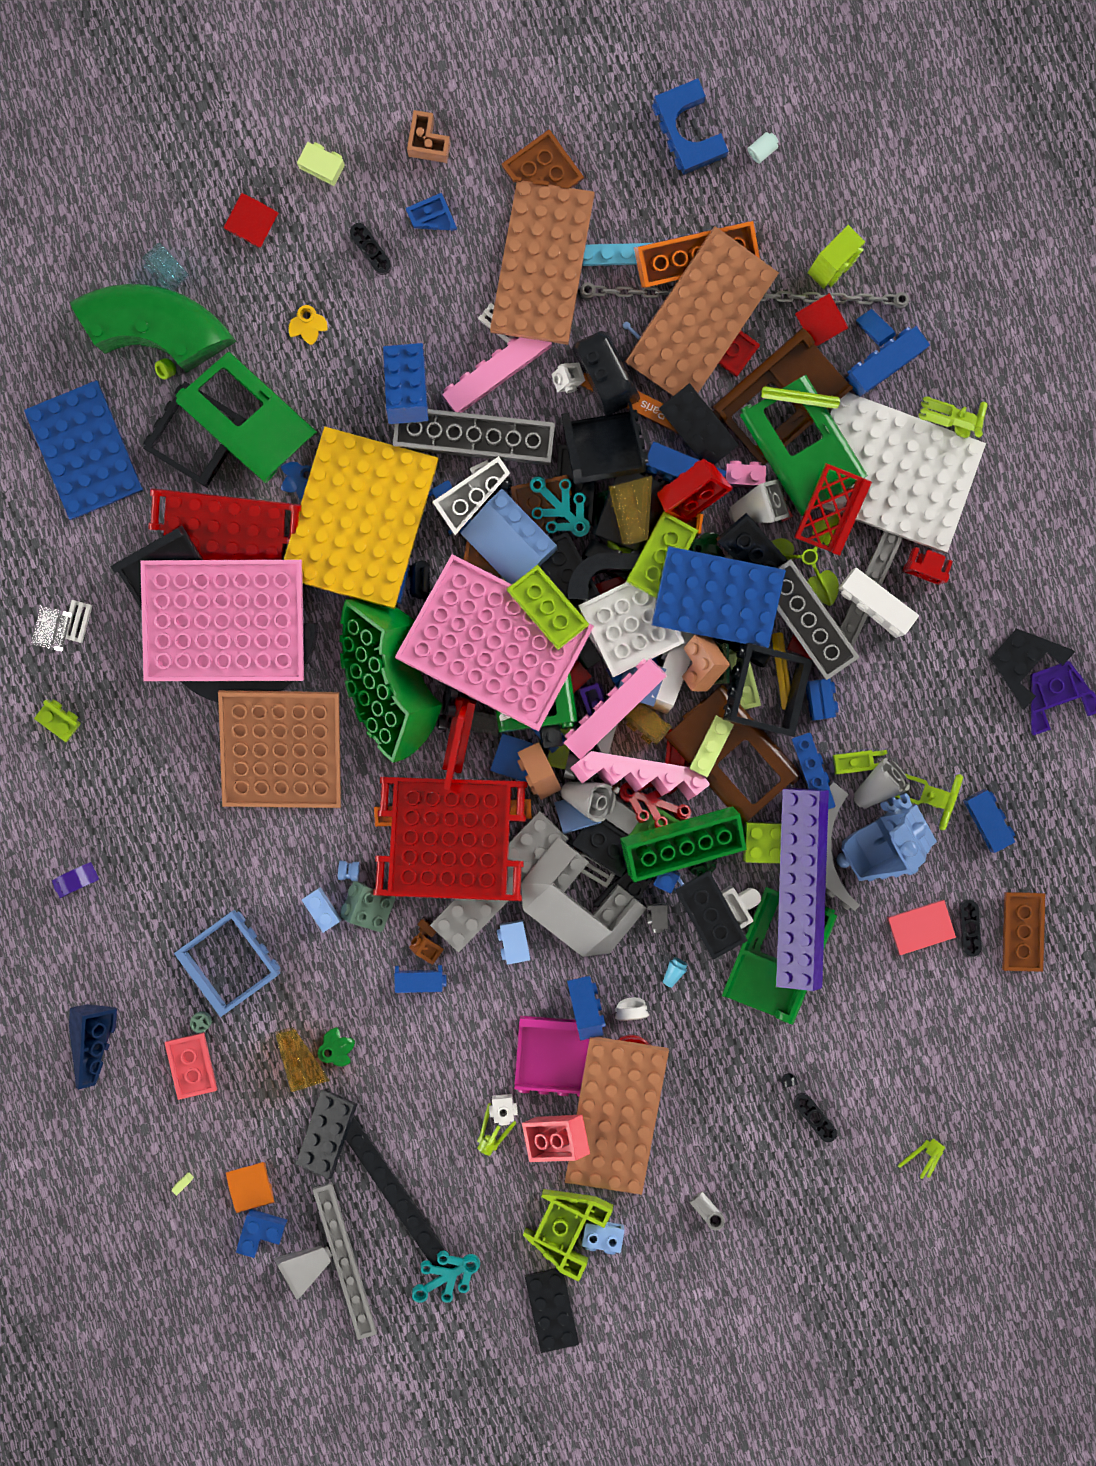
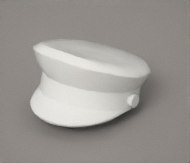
(631, 1009)

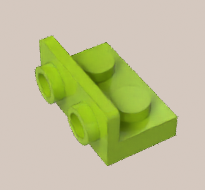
(57, 720)

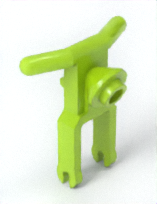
(963, 421)
(938, 798)

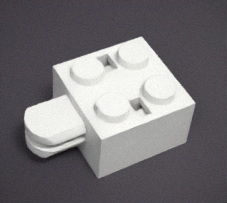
(741, 903)

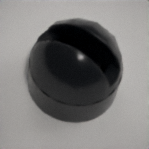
(505, 485)
(788, 1080)

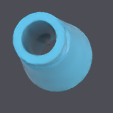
(674, 971)

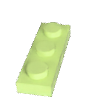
(750, 695)
(711, 746)

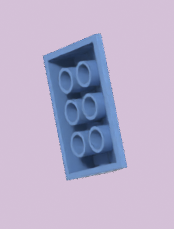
(508, 538)

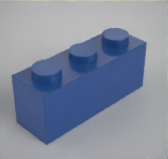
(989, 820)
(586, 1007)

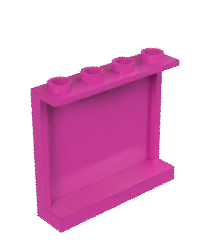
(549, 1056)

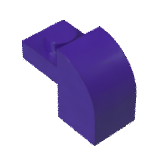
(75, 879)

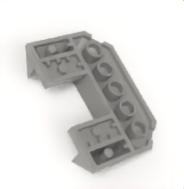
(549, 905)

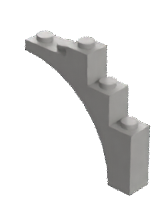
(833, 884)

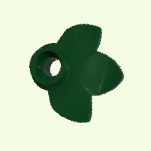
(707, 544)

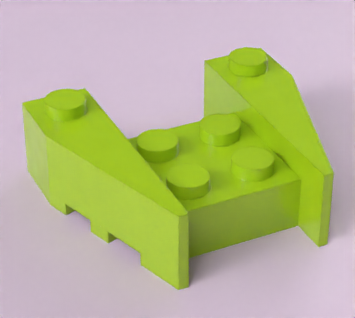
(562, 1226)

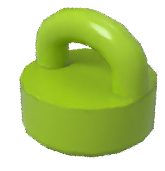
(165, 368)

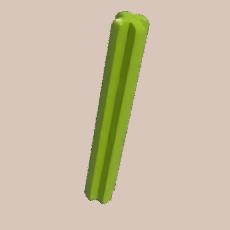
(800, 397)

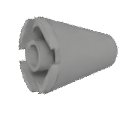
(882, 784)
(590, 798)

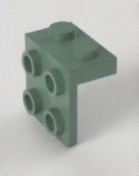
(366, 909)

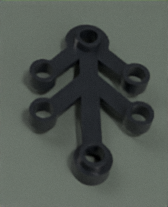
(449, 711)

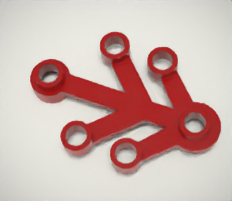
(651, 801)

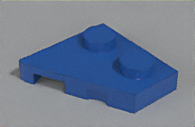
(431, 214)

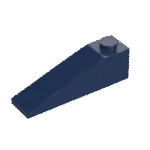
(89, 1036)

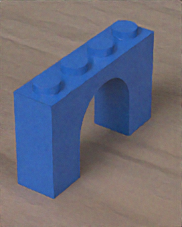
(688, 154)

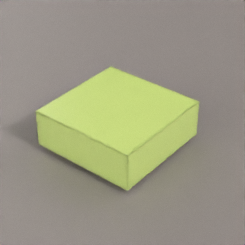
(182, 1183)

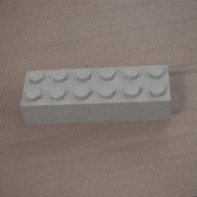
(813, 624)

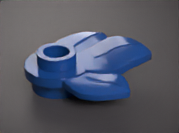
(295, 478)

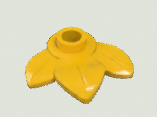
(309, 327)

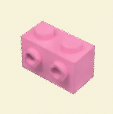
(745, 475)

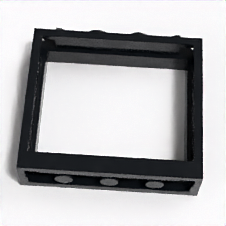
(217, 459)
(795, 696)

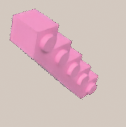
(639, 773)

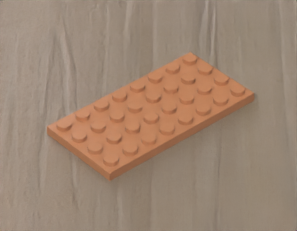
(542, 262)
(702, 314)
(619, 1113)

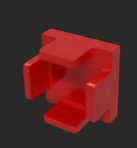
(928, 566)

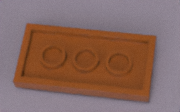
(1023, 931)

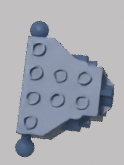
(890, 844)

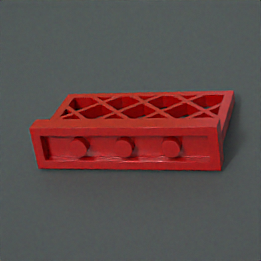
(846, 519)
(458, 738)

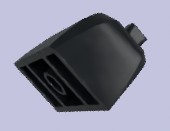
(605, 372)

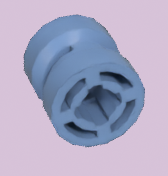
(352, 869)

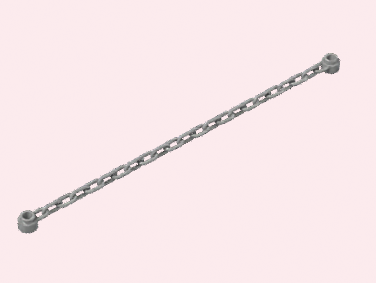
(857, 298)

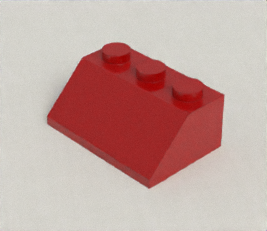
(693, 491)

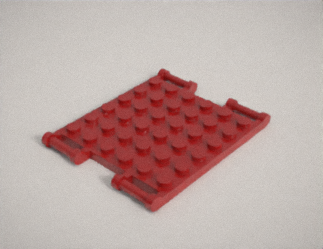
(226, 525)
(450, 839)

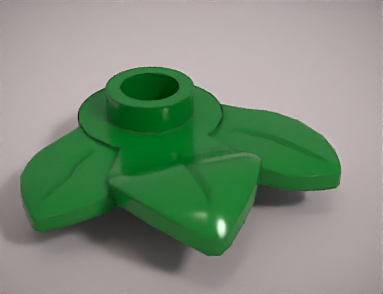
(338, 1046)

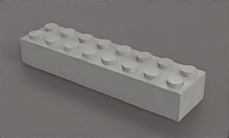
(478, 437)
(466, 917)

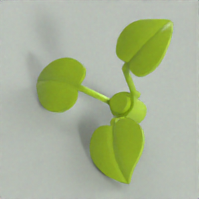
(823, 584)

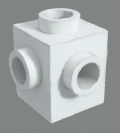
(568, 377)
(503, 1102)

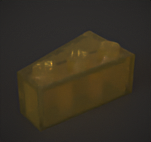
(647, 723)

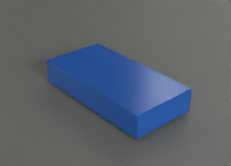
(875, 327)

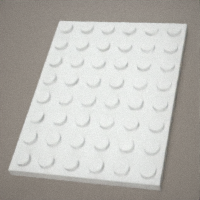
(914, 468)

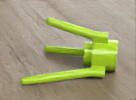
(489, 1143)
(934, 1149)

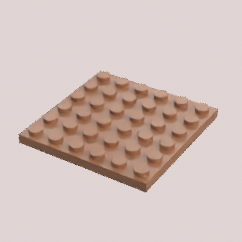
(280, 749)

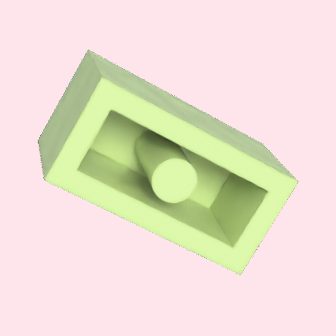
(321, 163)

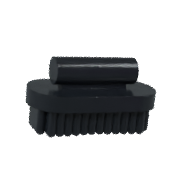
(420, 579)

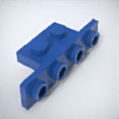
(811, 765)

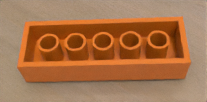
(668, 259)

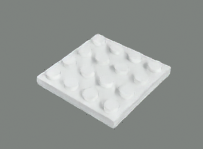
(624, 628)

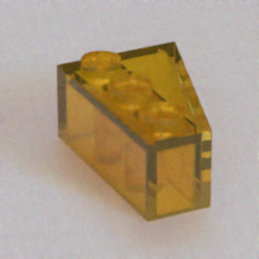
(632, 508)
(299, 1062)

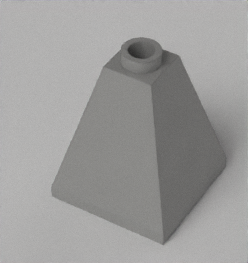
(762, 504)
(303, 1267)

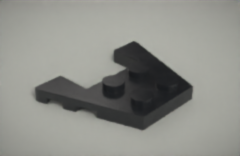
(1020, 655)

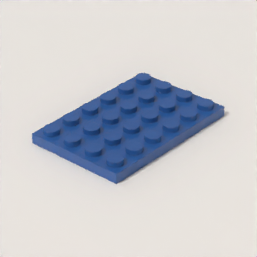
(83, 450)
(718, 597)

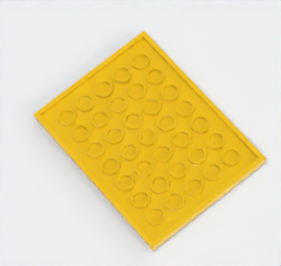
(361, 516)

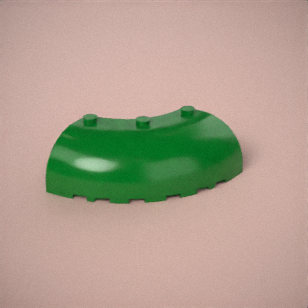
(154, 319)
(386, 692)

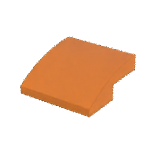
(250, 1187)

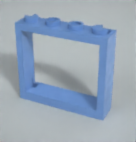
(201, 980)

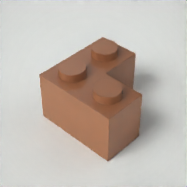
(423, 143)
(707, 663)
(540, 774)

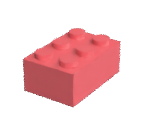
(555, 1138)

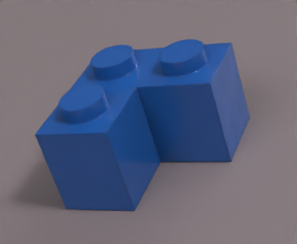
(259, 1227)

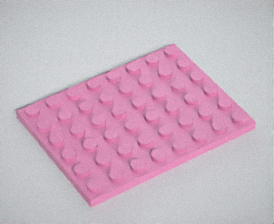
(222, 620)
(487, 645)

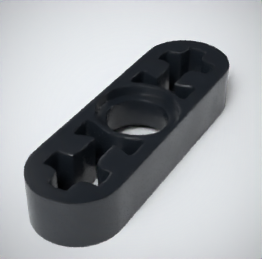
(358, 240)
(966, 942)
(828, 1124)

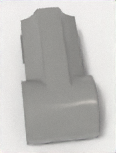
(707, 1209)

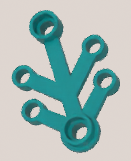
(562, 508)
(447, 1275)

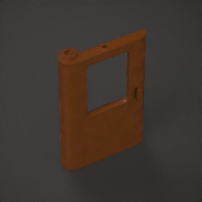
(787, 364)
(691, 732)

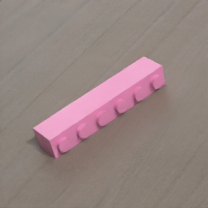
(493, 372)
(615, 708)

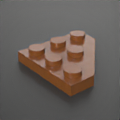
(543, 164)
(528, 500)

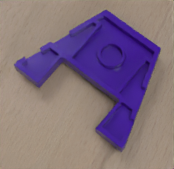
(1054, 687)

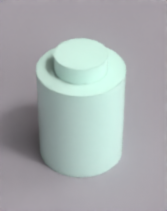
(763, 147)

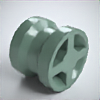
(199, 1025)

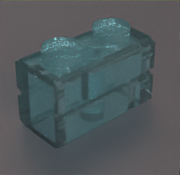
(161, 262)

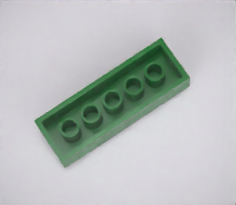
(683, 844)

